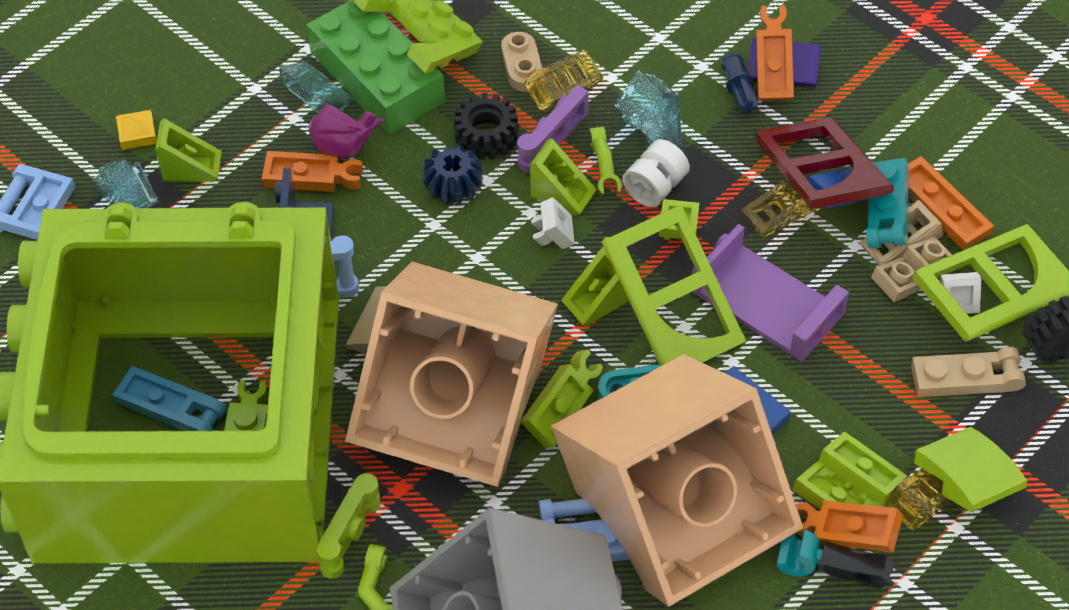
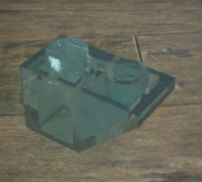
(652, 108)
(125, 184)

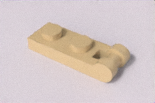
(967, 373)

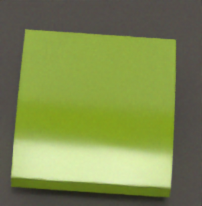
(971, 469)
(848, 475)

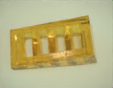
(544, 87)
(775, 196)
(911, 503)

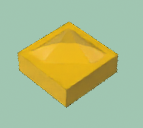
(136, 129)

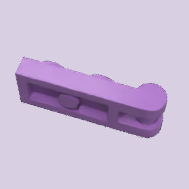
(557, 126)

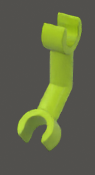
(600, 146)
(374, 565)

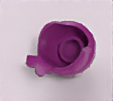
(339, 134)

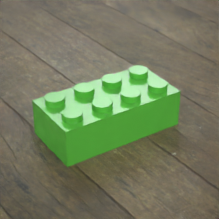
(373, 66)

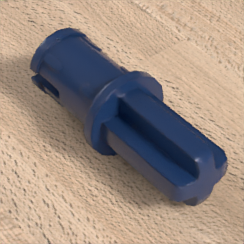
(739, 82)

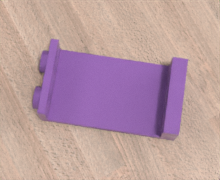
(771, 299)

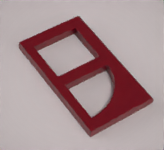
(862, 183)

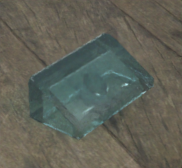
(313, 86)

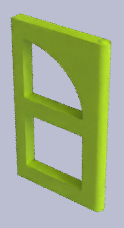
(1050, 282)
(664, 340)

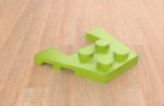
(434, 26)

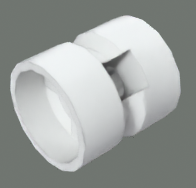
(656, 173)

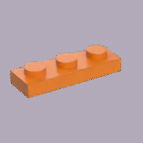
(954, 212)

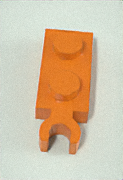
(774, 58)
(311, 171)
(853, 525)

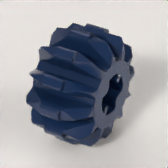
(453, 174)

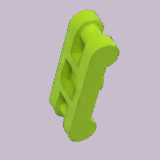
(347, 524)

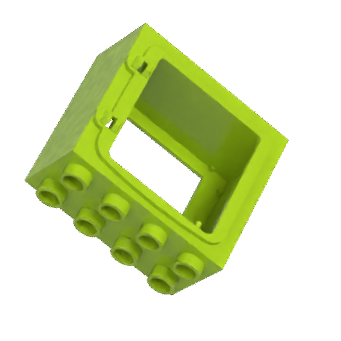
(169, 491)

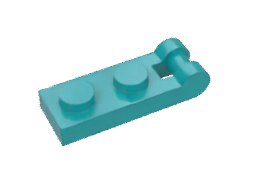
(890, 209)

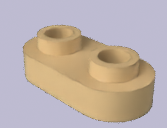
(518, 55)

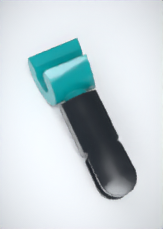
(801, 556)

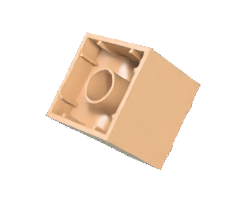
(450, 372)
(681, 474)

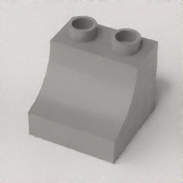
(513, 565)

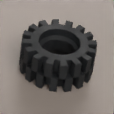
(486, 111)
(1049, 331)

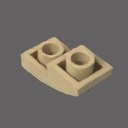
(896, 276)

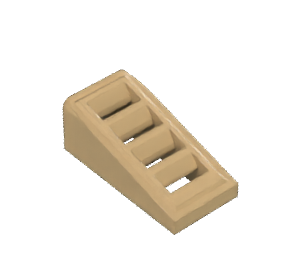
(916, 214)

